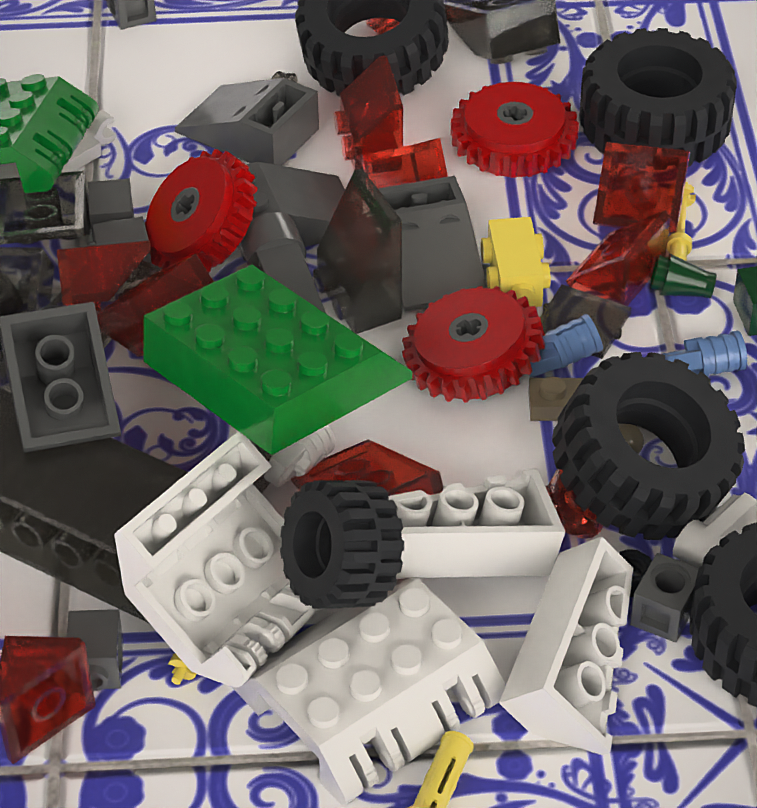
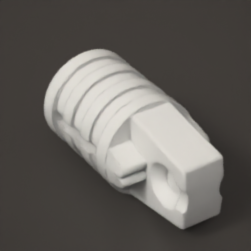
(300, 456)

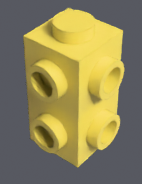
(516, 259)

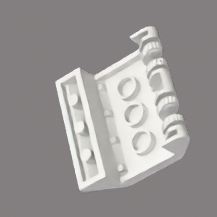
(211, 567)
(376, 679)

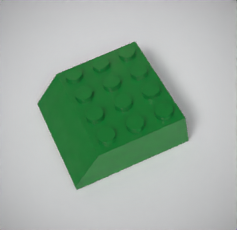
(265, 358)

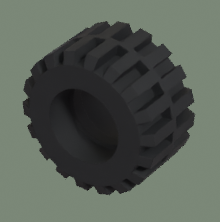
(341, 544)

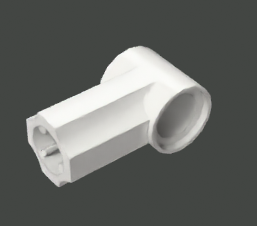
(700, 537)

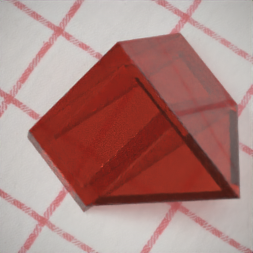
(405, 164)

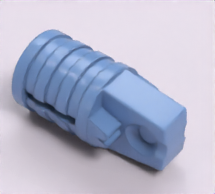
(568, 345)
(713, 354)

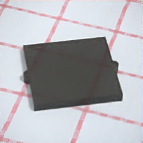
(572, 303)

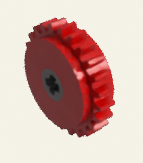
(514, 129)
(201, 210)
(473, 343)

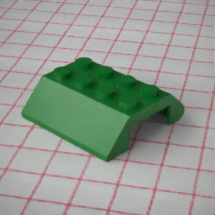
(42, 127)

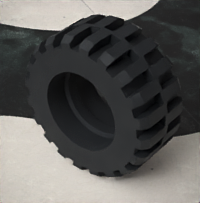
(339, 58)
(658, 93)
(676, 409)
(720, 616)

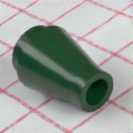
(680, 278)

